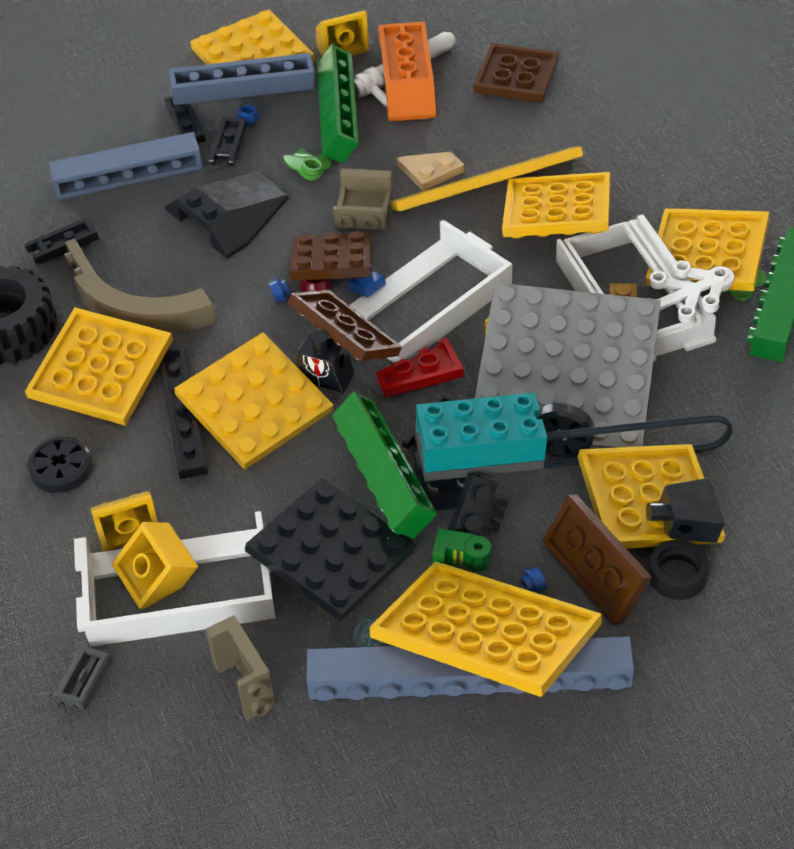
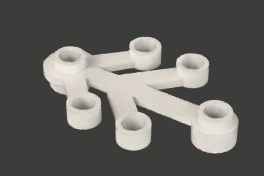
(717, 279)

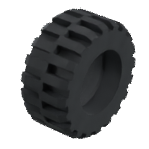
(34, 315)

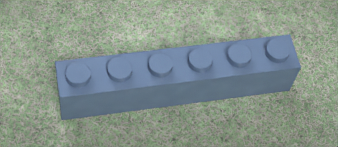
(241, 78)
(125, 165)

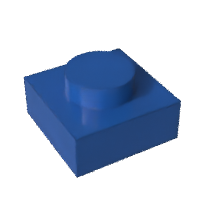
(367, 285)

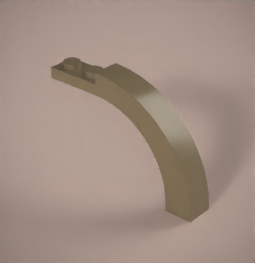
(167, 314)

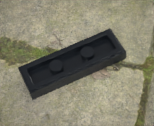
(184, 119)

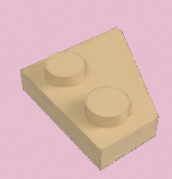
(430, 169)

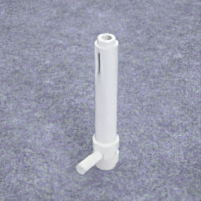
(373, 78)

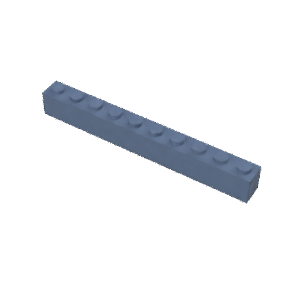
(398, 672)

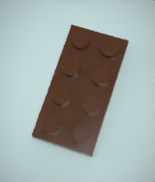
(344, 325)
(596, 559)

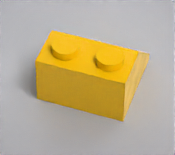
(345, 32)
(121, 518)
(154, 563)

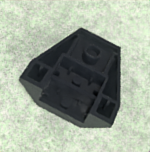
(231, 209)

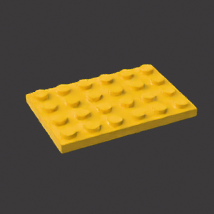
(487, 627)

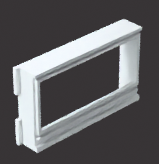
(451, 244)
(658, 258)
(169, 621)

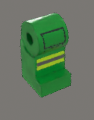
(462, 550)

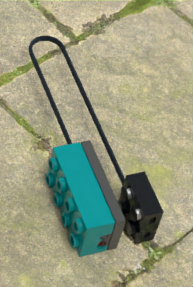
(501, 437)

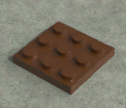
(516, 72)
(331, 256)

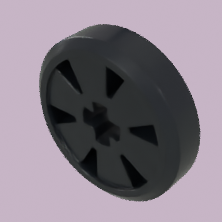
(566, 417)
(59, 477)

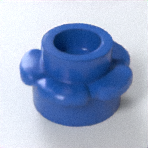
(248, 112)
(280, 290)
(533, 580)

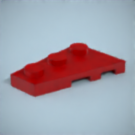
(424, 370)

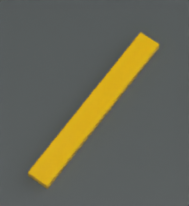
(486, 179)

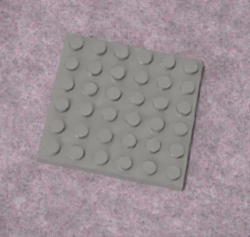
(573, 352)

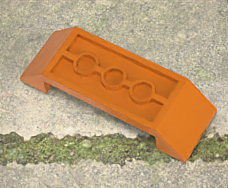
(407, 71)

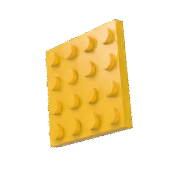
(249, 39)
(557, 205)
(716, 240)
(99, 366)
(253, 400)
(629, 478)

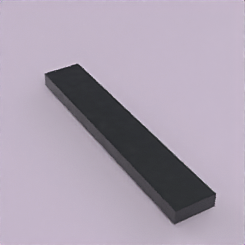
(183, 423)

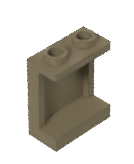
(363, 199)
(233, 648)

